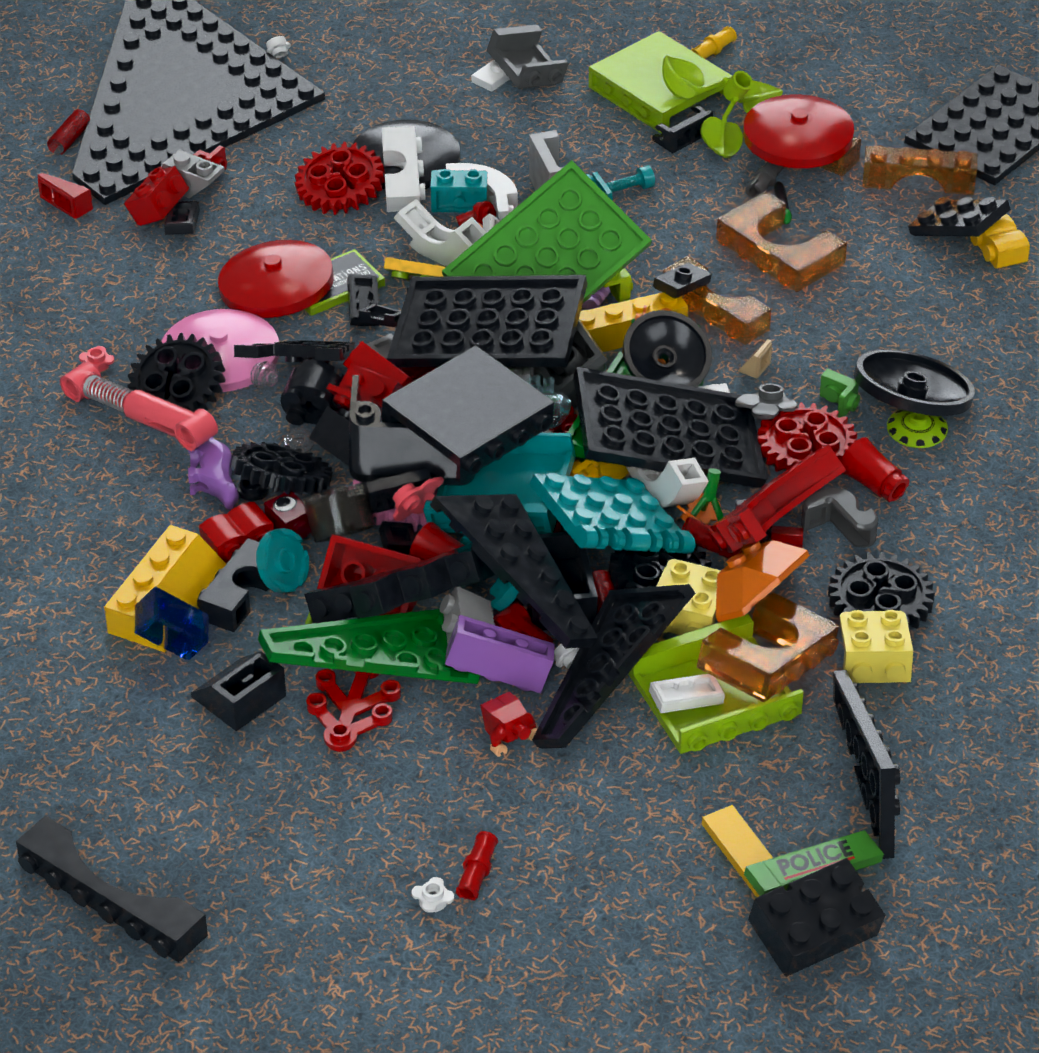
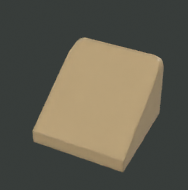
(758, 360)

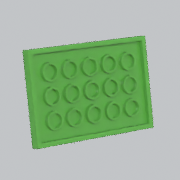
(558, 231)

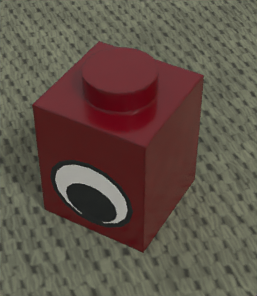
(289, 513)

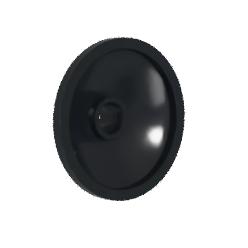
(670, 338)

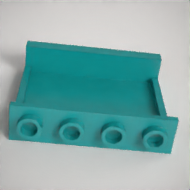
(513, 475)

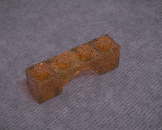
(951, 169)
(739, 317)

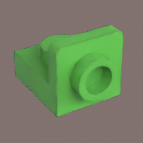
(841, 390)

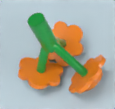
(707, 505)

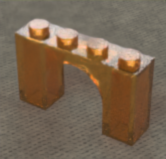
(791, 265)
(766, 671)

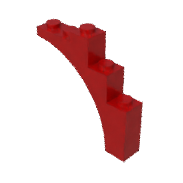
(775, 499)

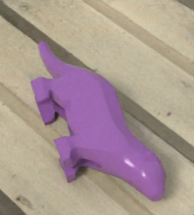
(214, 472)

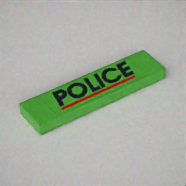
(784, 869)

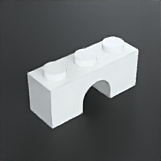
(401, 150)

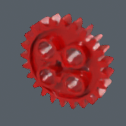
(339, 178)
(801, 432)

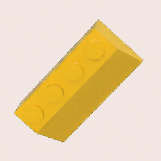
(611, 322)
(178, 565)

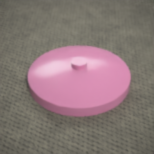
(224, 330)

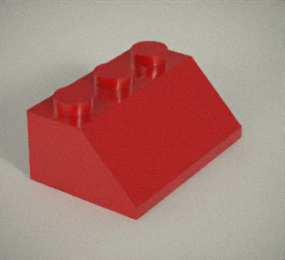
(355, 560)

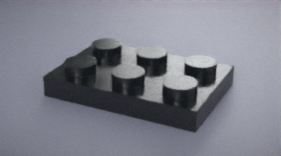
(959, 217)

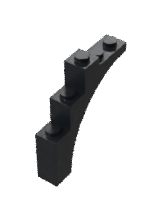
(396, 587)

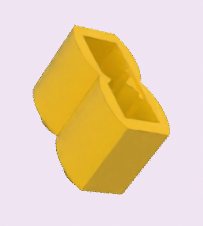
(1003, 243)

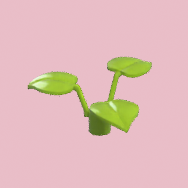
(721, 136)

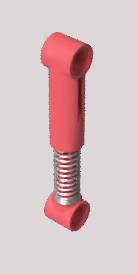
(187, 426)

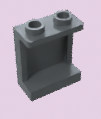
(523, 58)

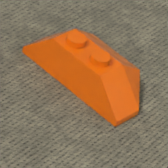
(754, 575)

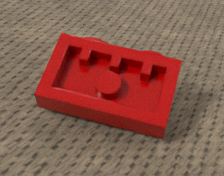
(372, 387)

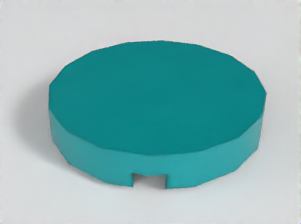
(282, 560)

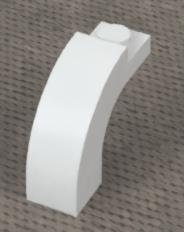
(500, 188)
(434, 239)
(677, 484)

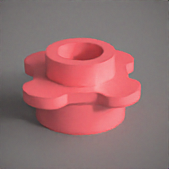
(97, 357)

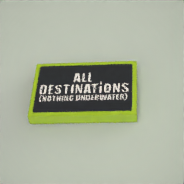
(344, 264)

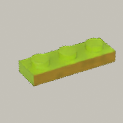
(403, 268)

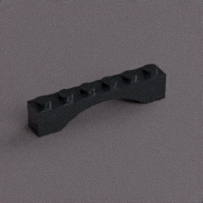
(164, 922)

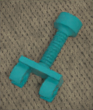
(643, 177)

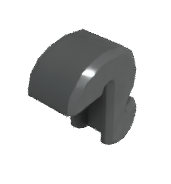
(843, 511)

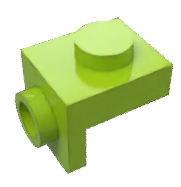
(621, 286)

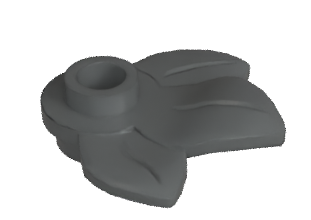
(767, 402)

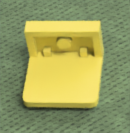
(702, 607)
(877, 646)

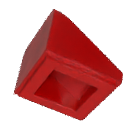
(788, 535)

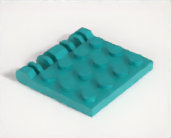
(611, 513)

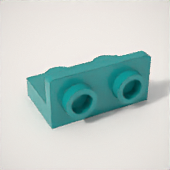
(457, 189)

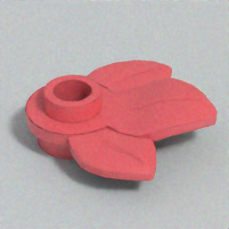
(412, 499)

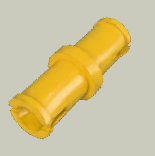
(714, 43)

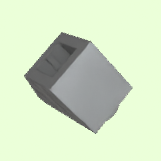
(195, 171)

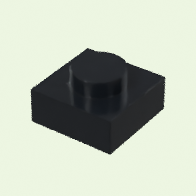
(397, 536)

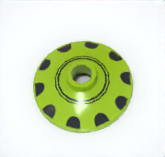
(916, 429)

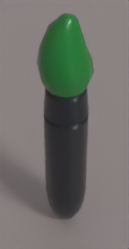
(780, 193)

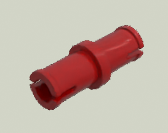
(477, 865)

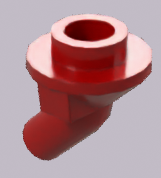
(479, 211)

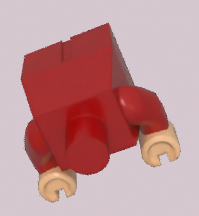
(506, 721)

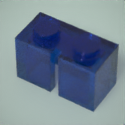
(184, 624)

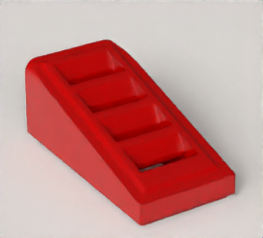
(66, 196)

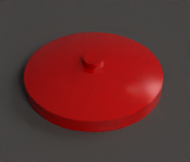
(798, 131)
(276, 278)

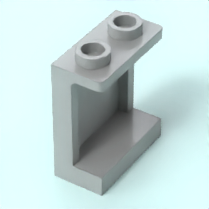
(543, 157)

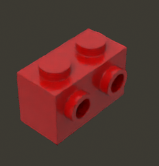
(156, 195)

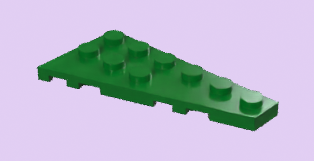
(385, 644)

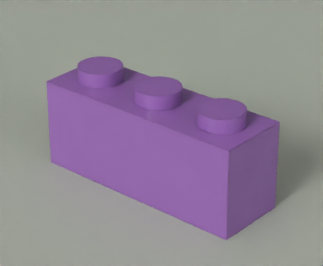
(499, 654)

